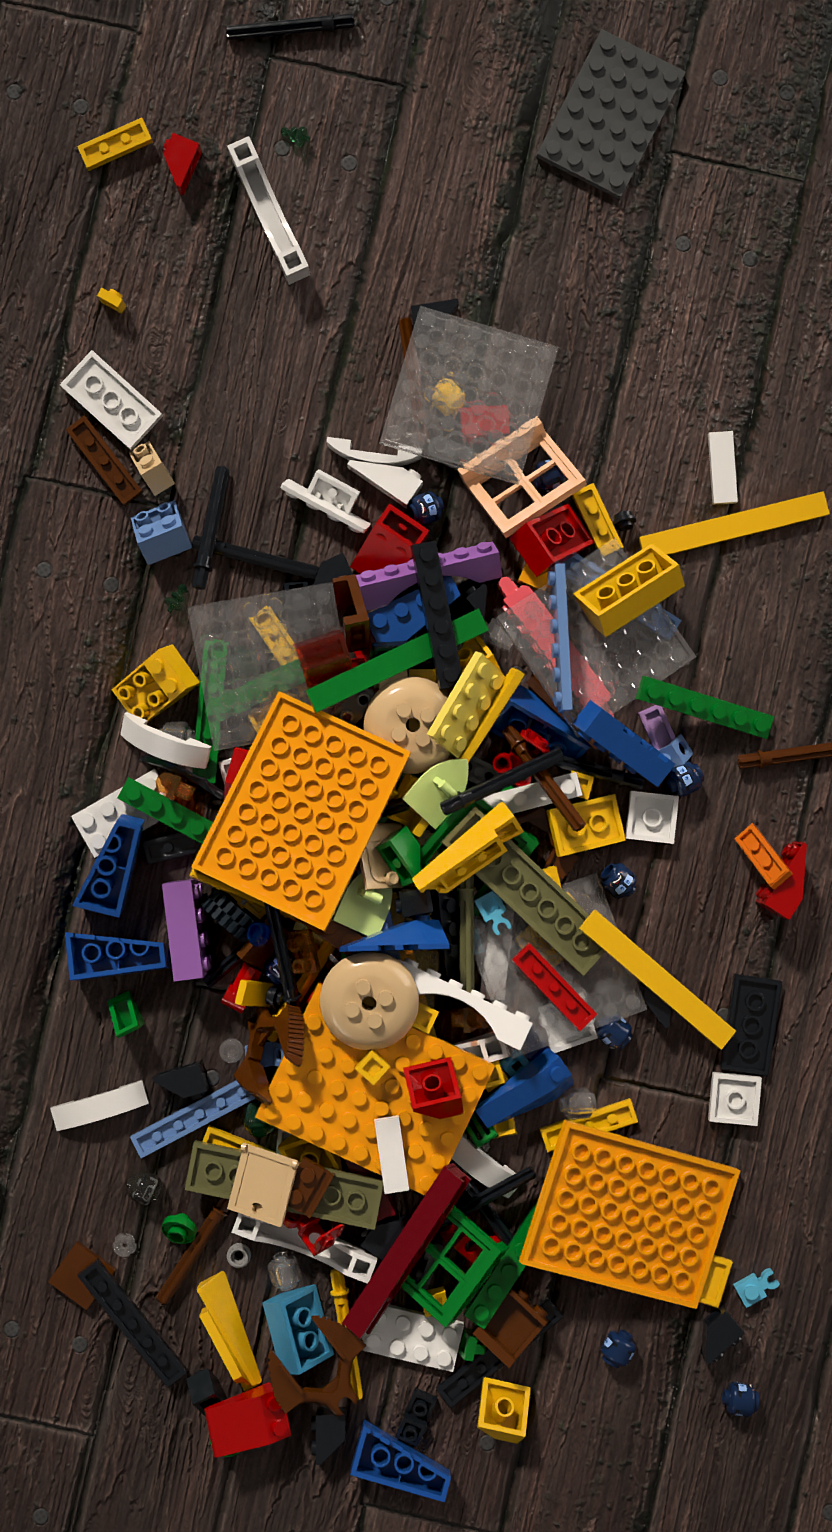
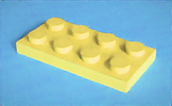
(466, 705)

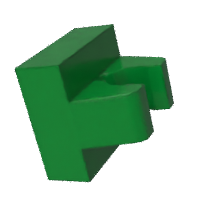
(470, 1345)

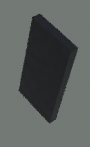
(754, 1017)

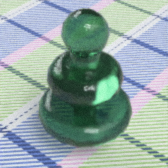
(299, 135)
(173, 603)

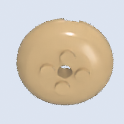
(396, 704)
(364, 976)

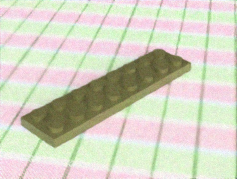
(535, 899)
(347, 1200)

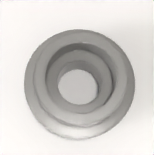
(238, 1262)

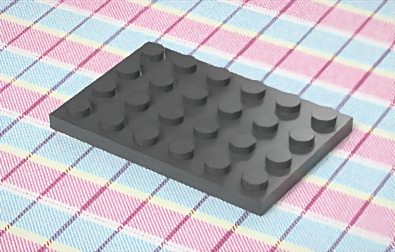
(610, 114)

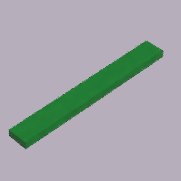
(389, 664)

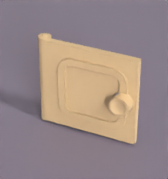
(373, 865)
(263, 1180)

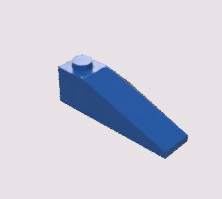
(529, 711)
(409, 935)
(531, 1087)

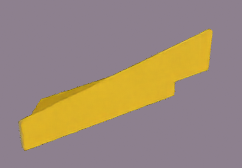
(470, 852)
(227, 1330)

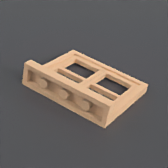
(541, 504)

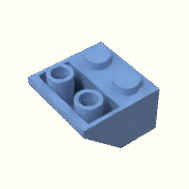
(161, 532)

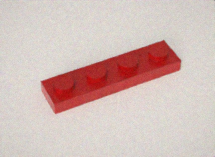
(554, 987)

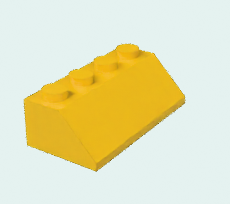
(629, 589)

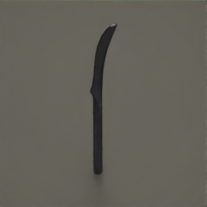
(200, 781)

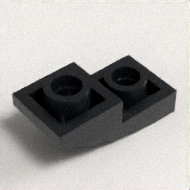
(416, 1417)

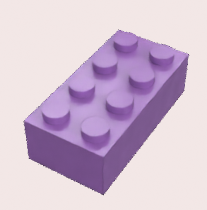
(186, 929)

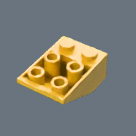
(156, 684)

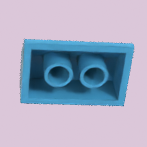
(292, 1330)

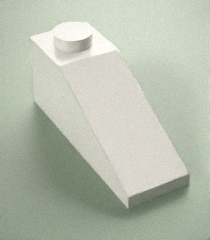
(391, 480)

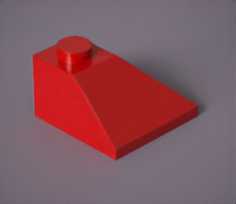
(434, 1089)

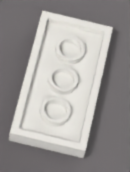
(111, 400)
(99, 818)
(415, 1339)

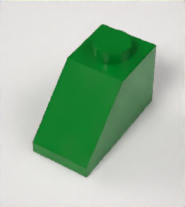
(401, 854)

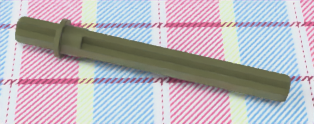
(466, 904)

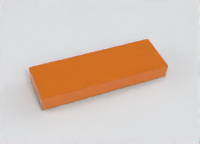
(763, 856)

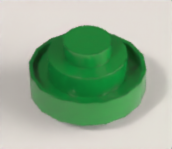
(179, 1228)

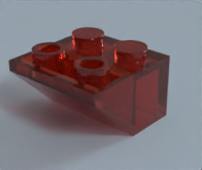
(323, 657)

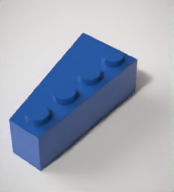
(405, 616)
(622, 744)
(111, 874)
(110, 956)
(395, 1464)

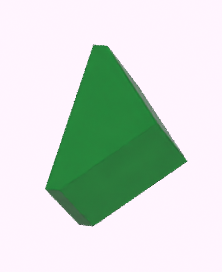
(125, 1014)

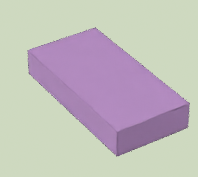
(656, 726)

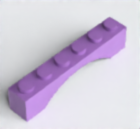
(475, 562)

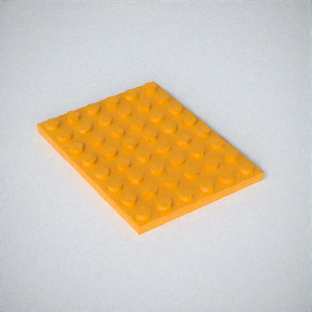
(301, 810)
(337, 1106)
(629, 1215)

